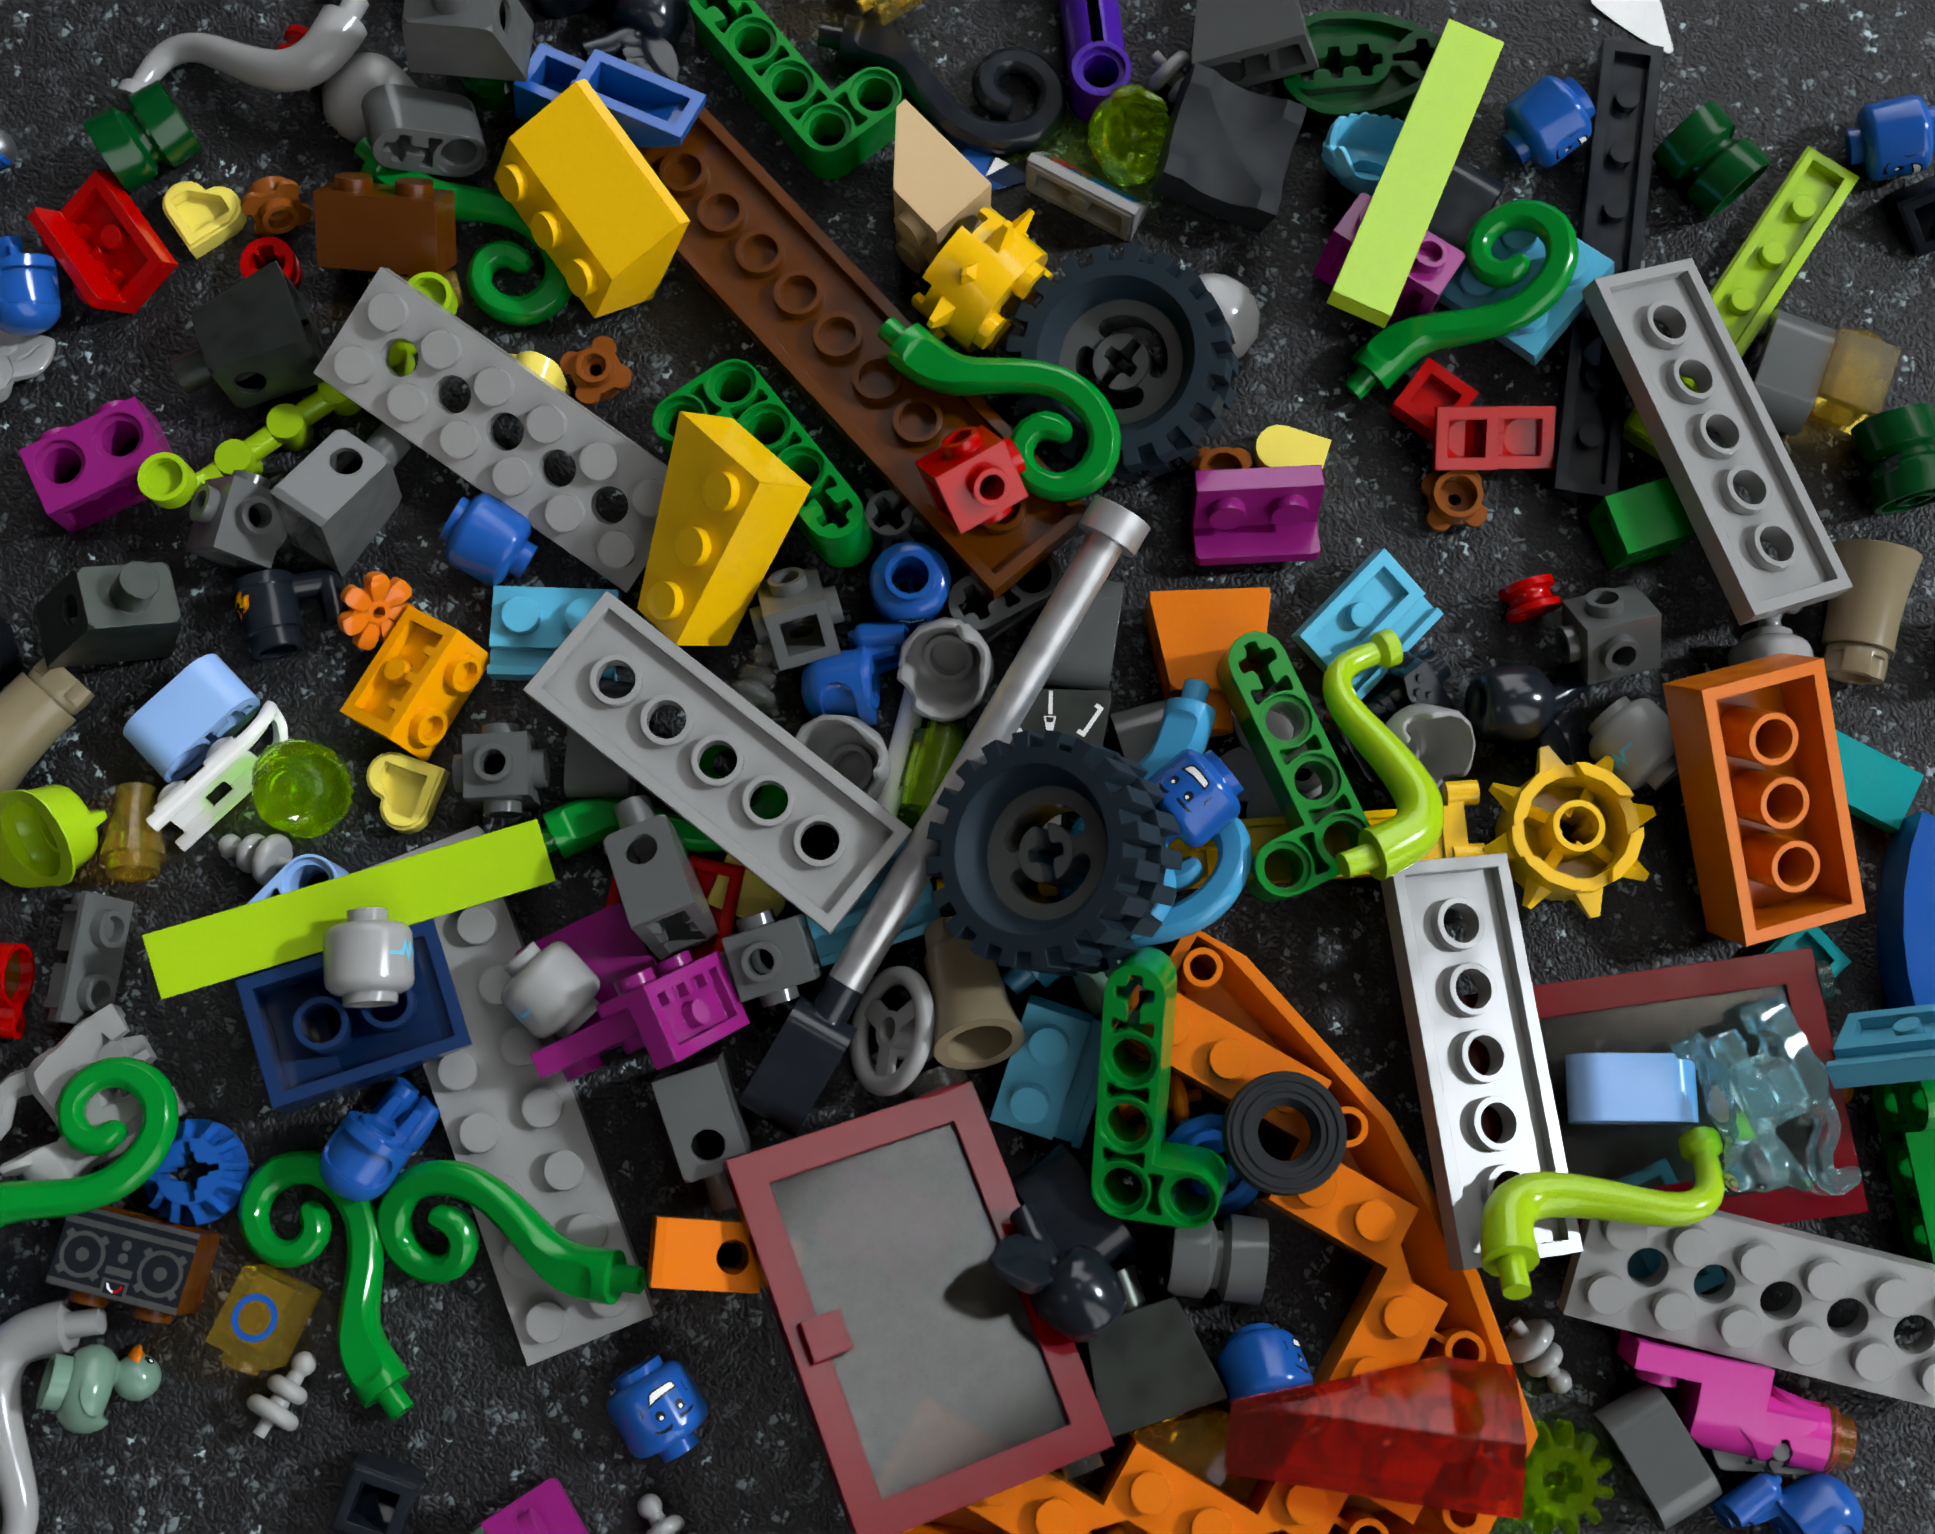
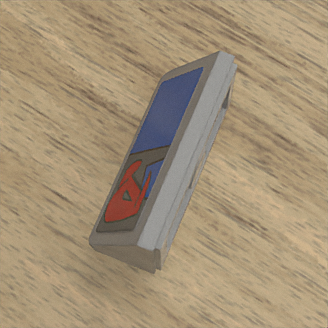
(1084, 195)

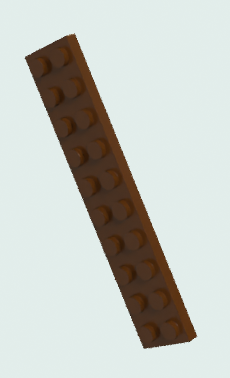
(821, 329)

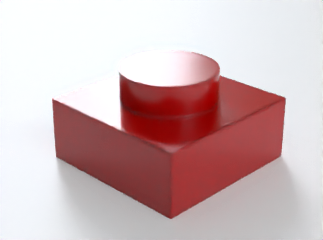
(1429, 389)

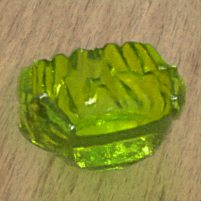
(1128, 134)
(301, 787)

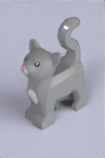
(86, 1043)

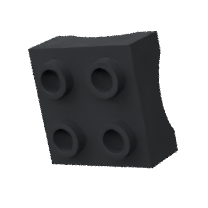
(1227, 149)

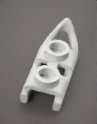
(225, 761)

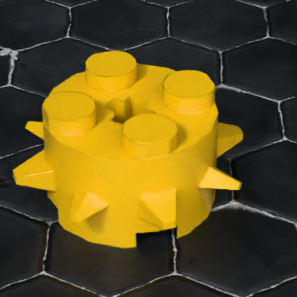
(982, 281)
(1602, 829)

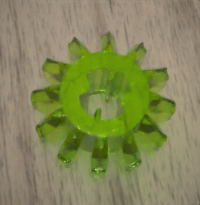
(1563, 1502)

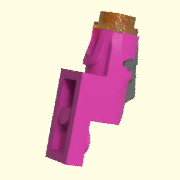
(1740, 1413)

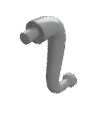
(302, 66)
(25, 1339)

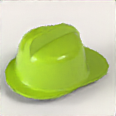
(45, 835)

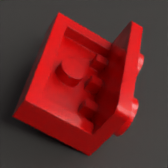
(105, 245)

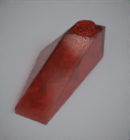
(1407, 1434)

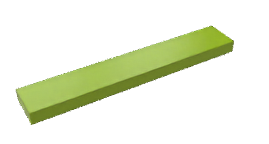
(1415, 174)
(1769, 258)
(295, 921)

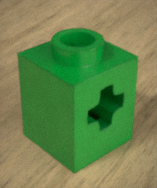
(1640, 524)

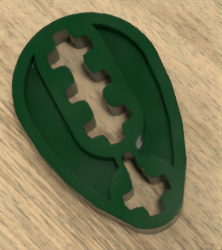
(1384, 46)

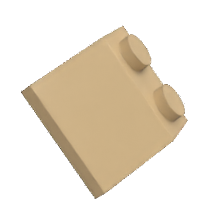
(932, 190)

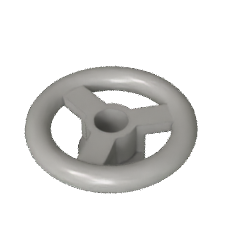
(899, 1033)

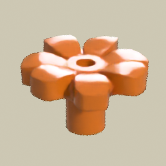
(373, 608)

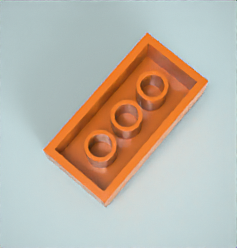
(1765, 797)

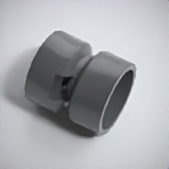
(1218, 1257)

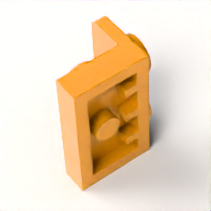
(417, 683)

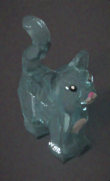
(1764, 1091)

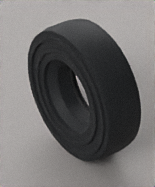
(1326, 1126)

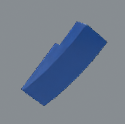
(643, 103)
(1908, 914)

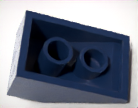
(321, 1050)

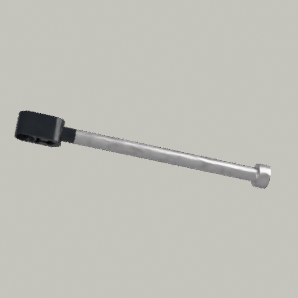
(818, 1030)

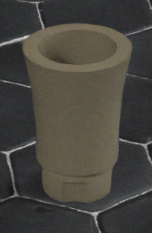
(1866, 619)
(34, 715)
(970, 1003)

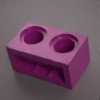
(106, 479)

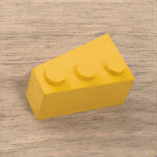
(715, 529)

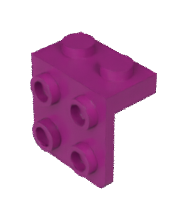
(612, 954)

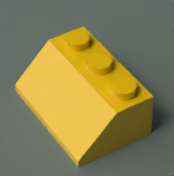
(591, 201)

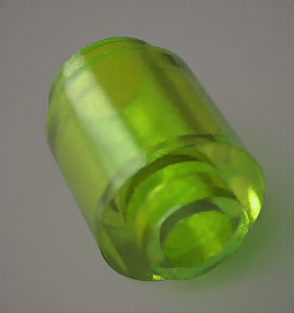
(927, 762)

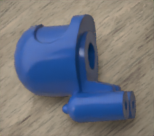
(27, 289)
(851, 681)
(374, 1147)
(1805, 1506)

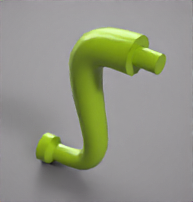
(1419, 817)
(1514, 1206)

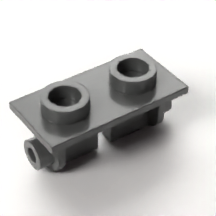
(96, 938)

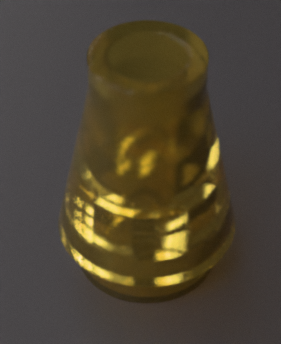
(131, 845)

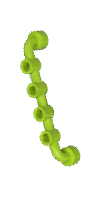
(173, 483)

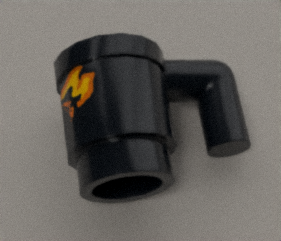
(271, 612)

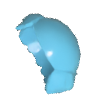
(1359, 149)

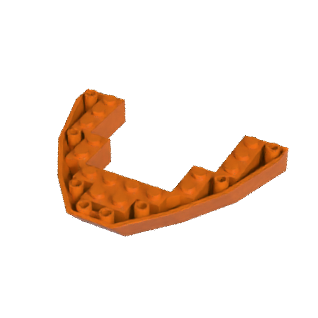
(1373, 1206)

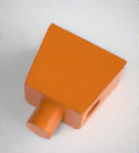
(1194, 631)
(686, 1255)

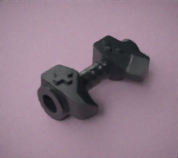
(1413, 681)

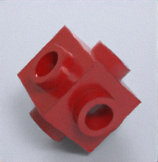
(973, 477)

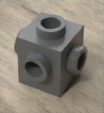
(236, 522)
(797, 617)
(1610, 634)
(514, 787)
(792, 951)

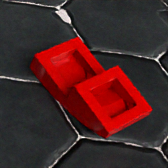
(1493, 437)

